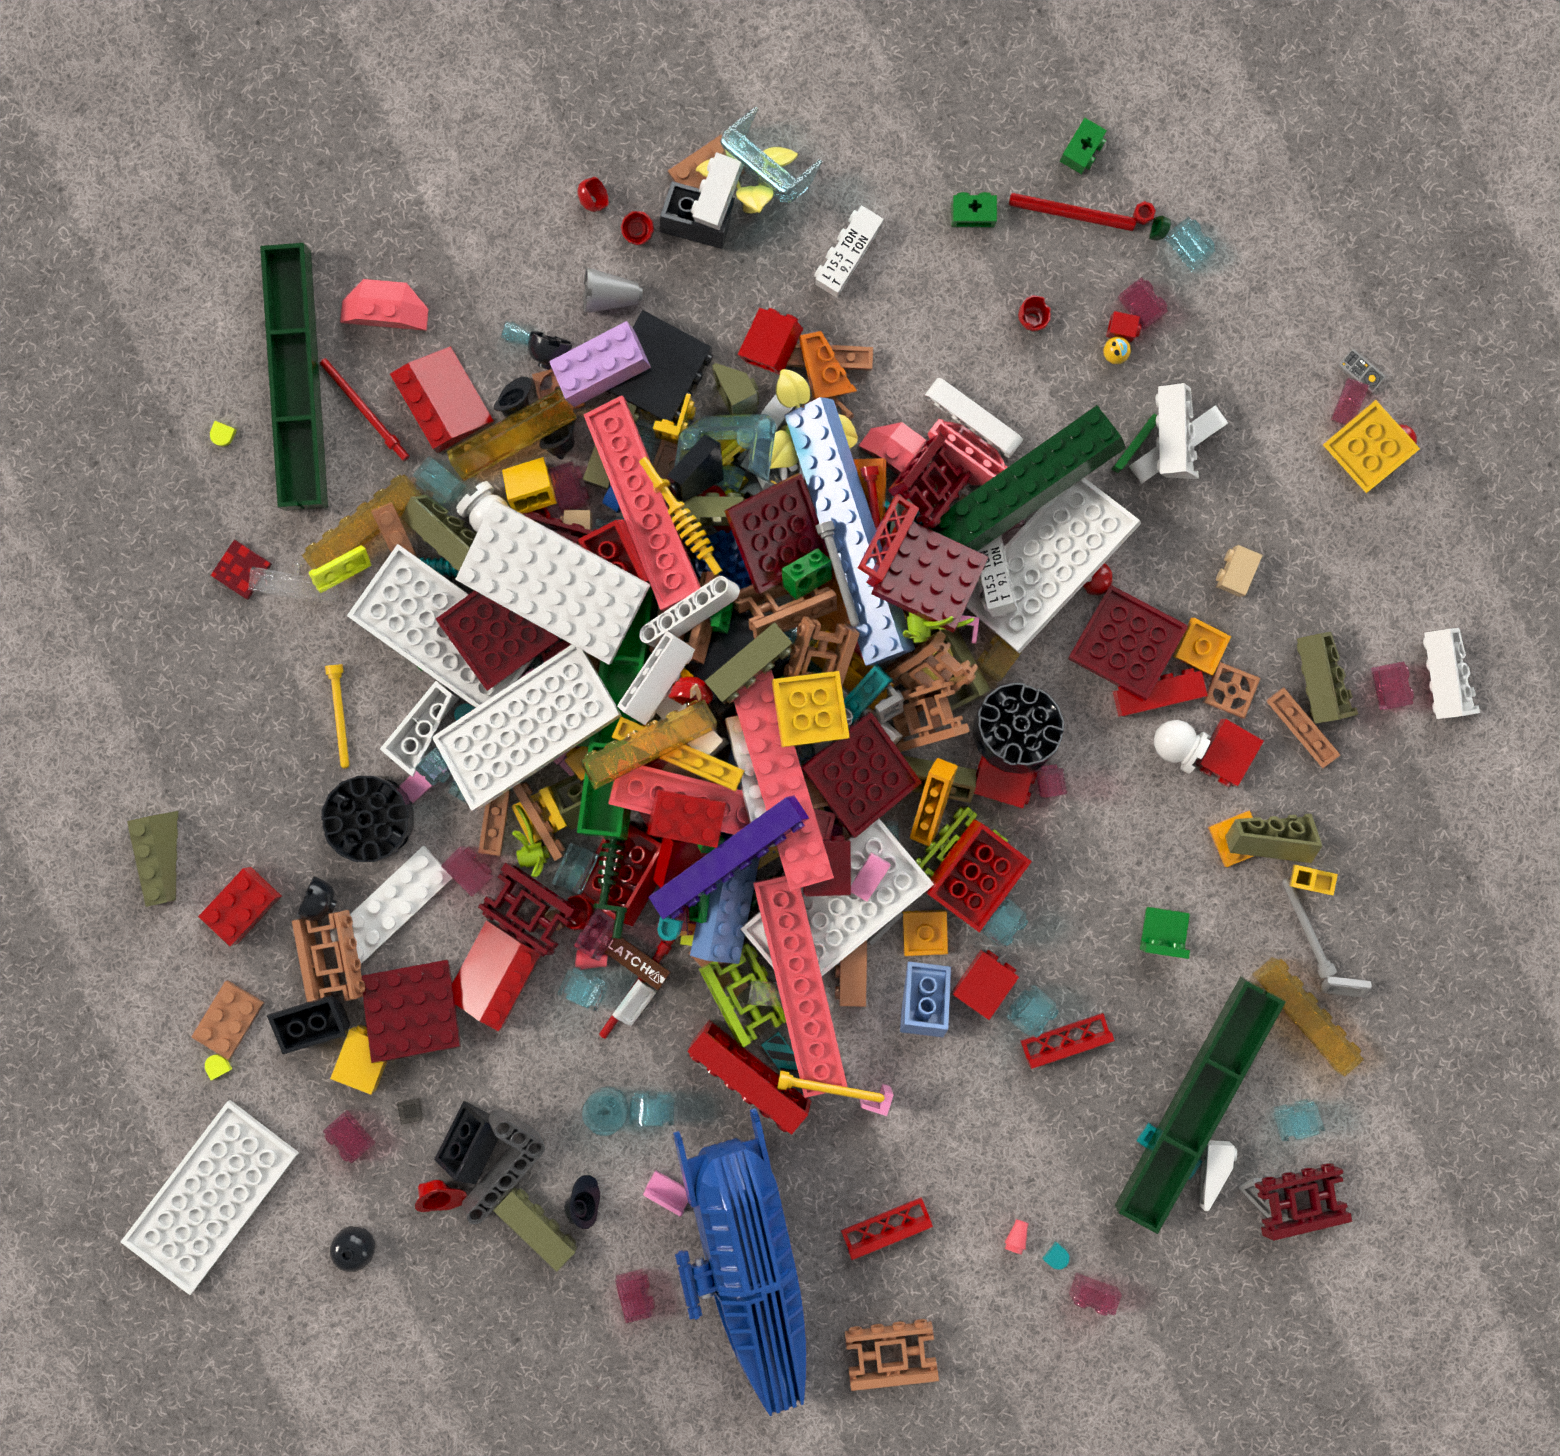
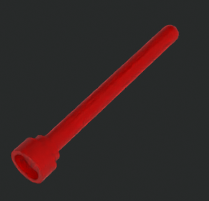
(870, 476)

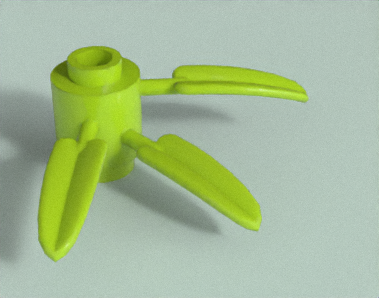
(920, 628)
(533, 854)

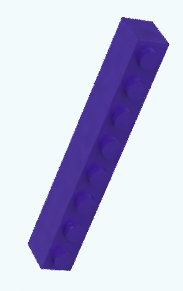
(729, 857)

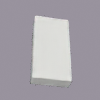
(634, 1003)

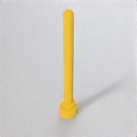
(335, 673)
(787, 1081)

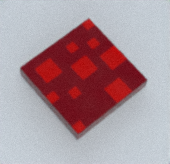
(235, 568)

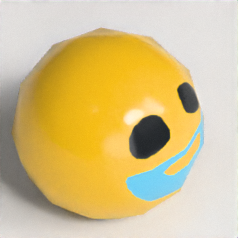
(1116, 350)

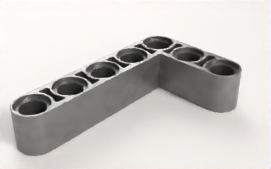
(511, 1167)

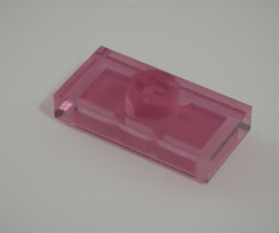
(1349, 401)

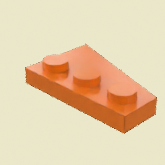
(823, 370)

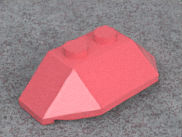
(384, 306)
(894, 443)
(969, 451)

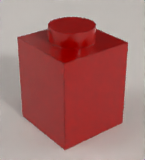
(1123, 326)

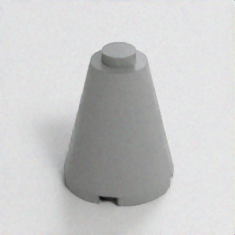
(608, 291)

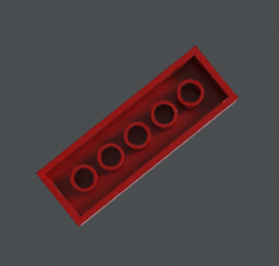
(748, 1077)

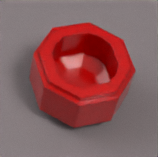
(1144, 213)

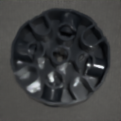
(998, 726)
(346, 821)

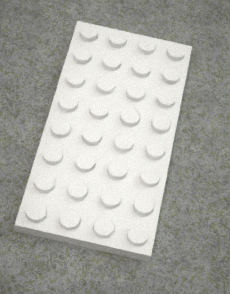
(1055, 558)
(552, 582)
(402, 613)
(526, 726)
(847, 921)
(209, 1197)

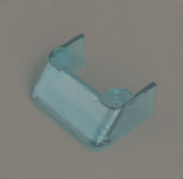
(760, 165)
(750, 430)

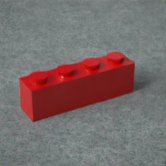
(1166, 692)

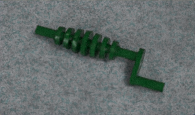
(607, 882)

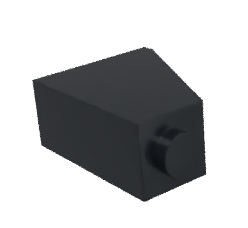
(697, 470)

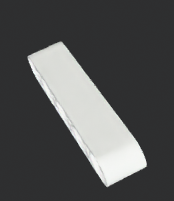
(975, 417)
(1204, 427)
(678, 619)

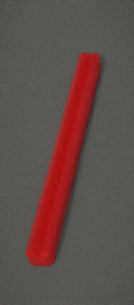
(1072, 211)

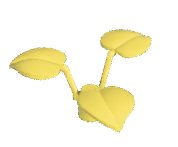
(756, 197)
(791, 392)

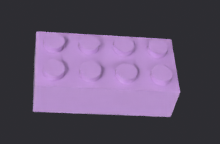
(600, 364)

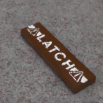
(638, 962)

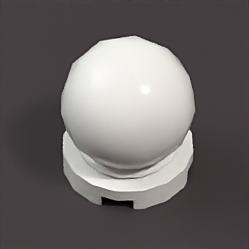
(478, 504)
(1178, 742)

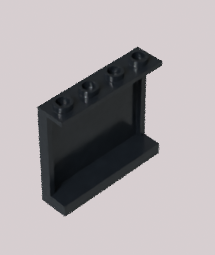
(675, 368)
(723, 648)

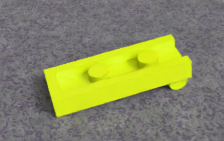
(340, 569)

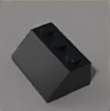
(679, 221)
(309, 1024)
(467, 1145)

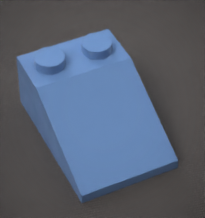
(926, 999)

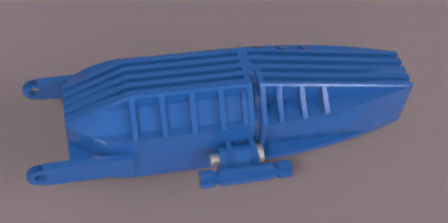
(746, 1264)

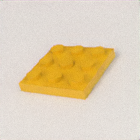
(1371, 446)
(810, 709)

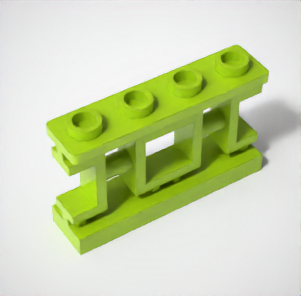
(943, 842)
(728, 1003)

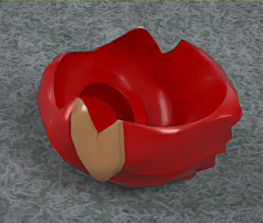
(689, 690)

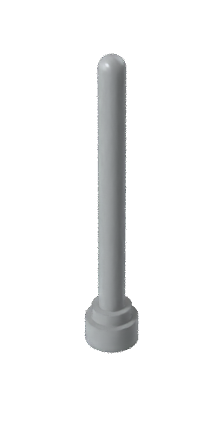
(826, 531)
(1325, 967)

